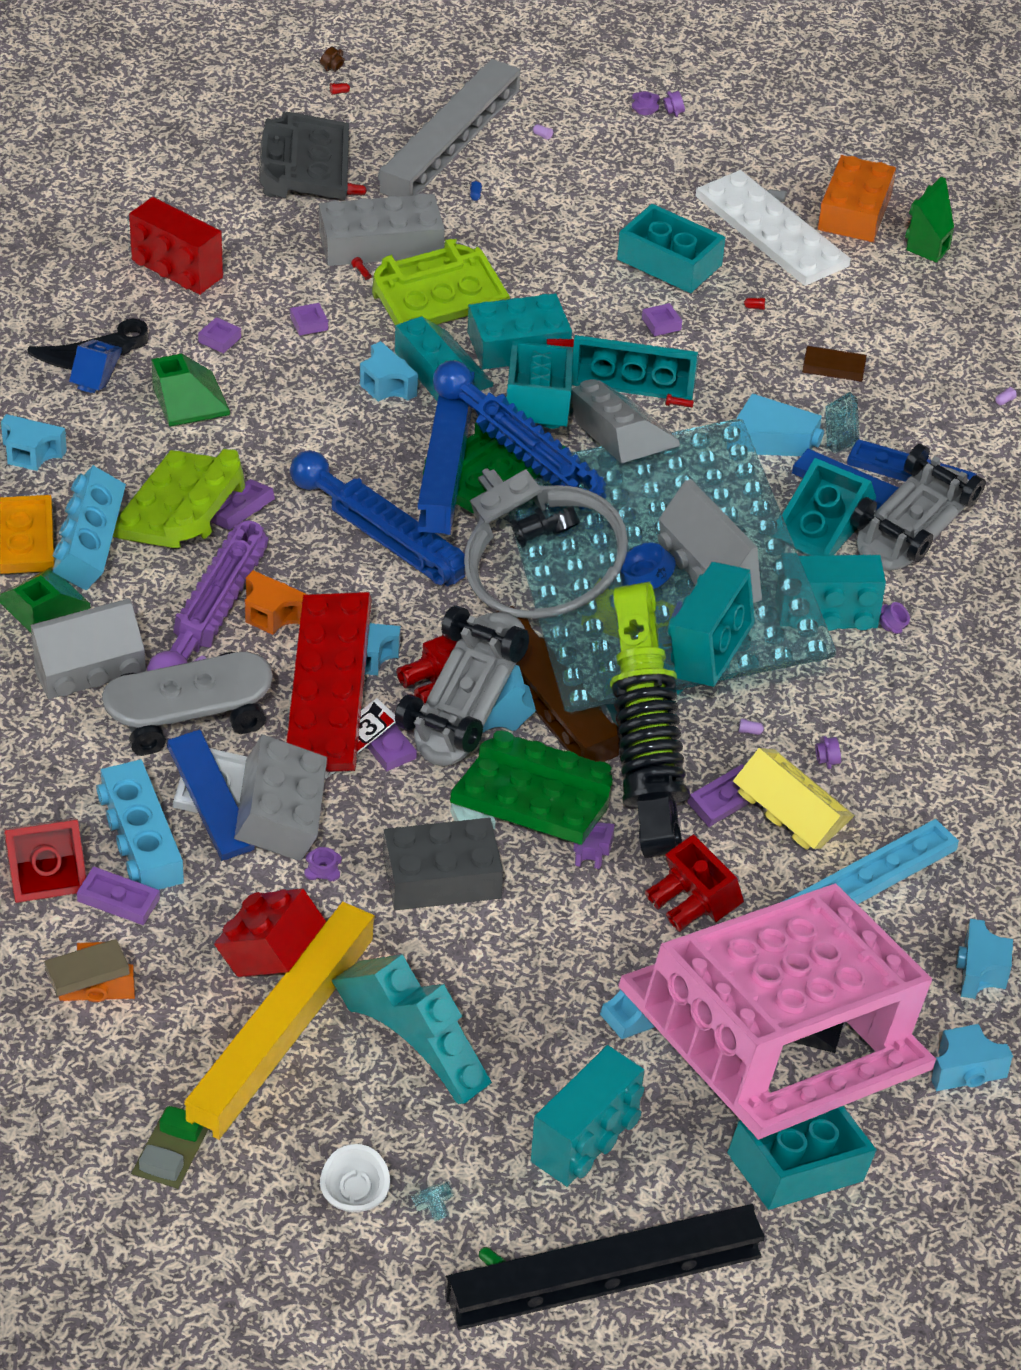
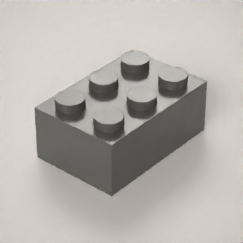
(442, 863)

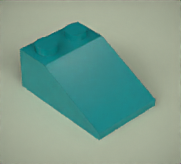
(823, 508)

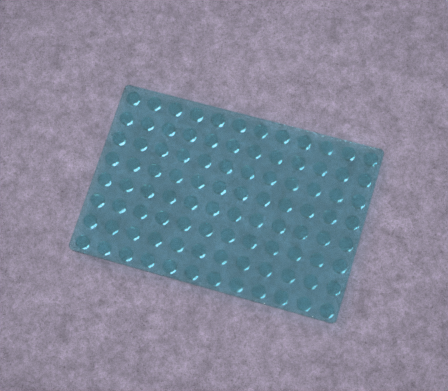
(569, 564)

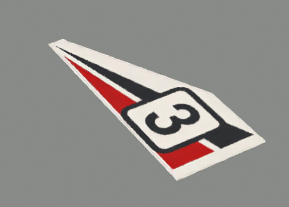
(373, 722)

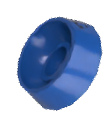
(647, 564)

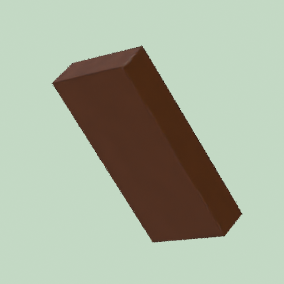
(834, 363)

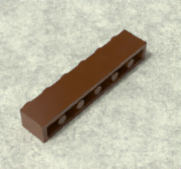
(581, 732)

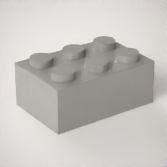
(281, 798)

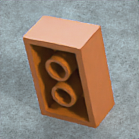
(856, 198)

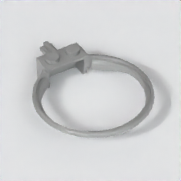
(508, 495)

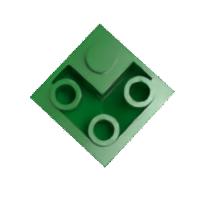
(931, 223)
(186, 390)
(42, 599)

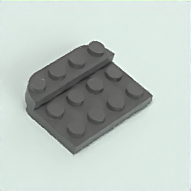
(304, 156)

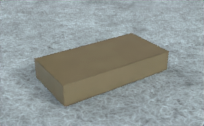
(86, 967)

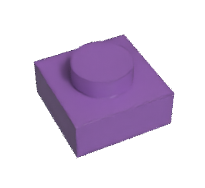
(309, 319)
(661, 319)
(219, 335)

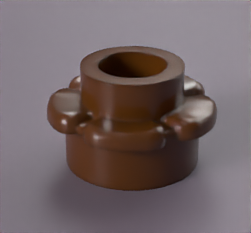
(332, 59)

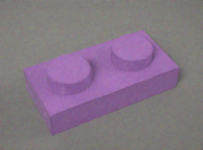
(242, 505)
(392, 749)
(718, 798)
(118, 895)

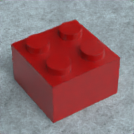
(269, 932)

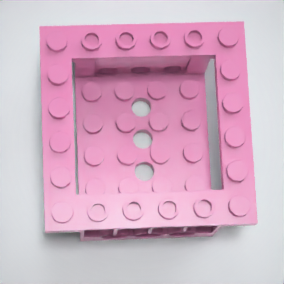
(826, 970)

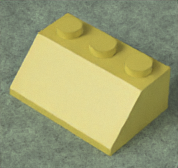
(791, 798)

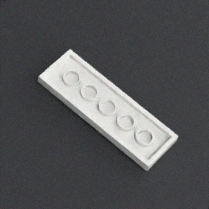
(773, 227)

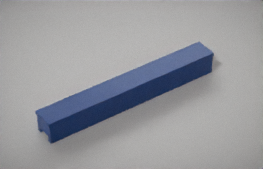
(444, 465)

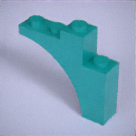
(420, 1015)

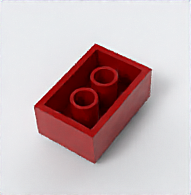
(176, 245)

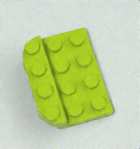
(436, 284)
(180, 498)

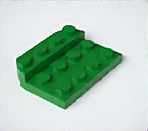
(485, 453)
(536, 787)

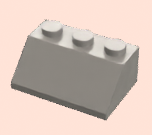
(87, 648)

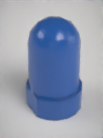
(476, 188)

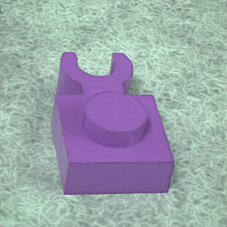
(596, 844)

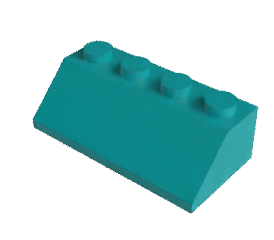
(635, 367)

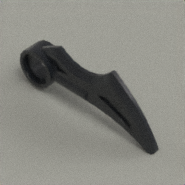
(64, 355)

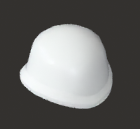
(355, 1178)

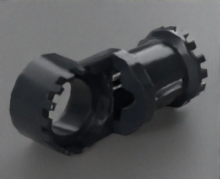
(537, 524)

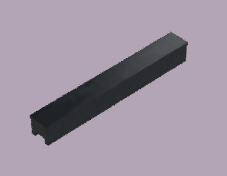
(603, 1266)

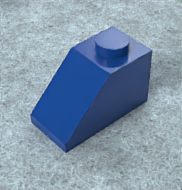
(94, 365)

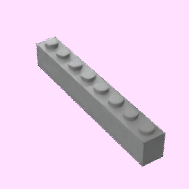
(450, 130)

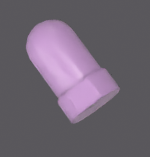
(542, 131)
(1006, 396)
(750, 727)

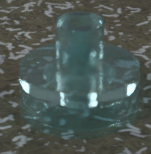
(433, 1198)

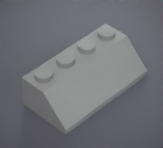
(618, 422)
(702, 534)

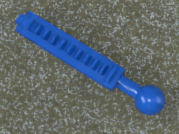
(501, 419)
(381, 520)

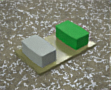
(170, 1148)

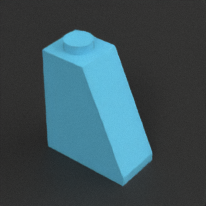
(780, 427)

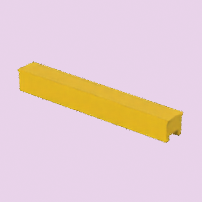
(279, 1021)

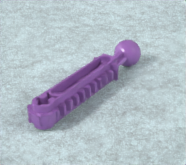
(214, 594)

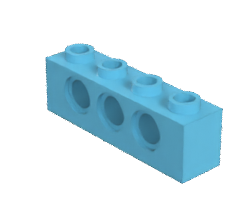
(88, 527)
(140, 826)

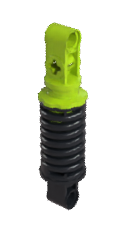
(647, 723)

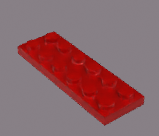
(330, 676)

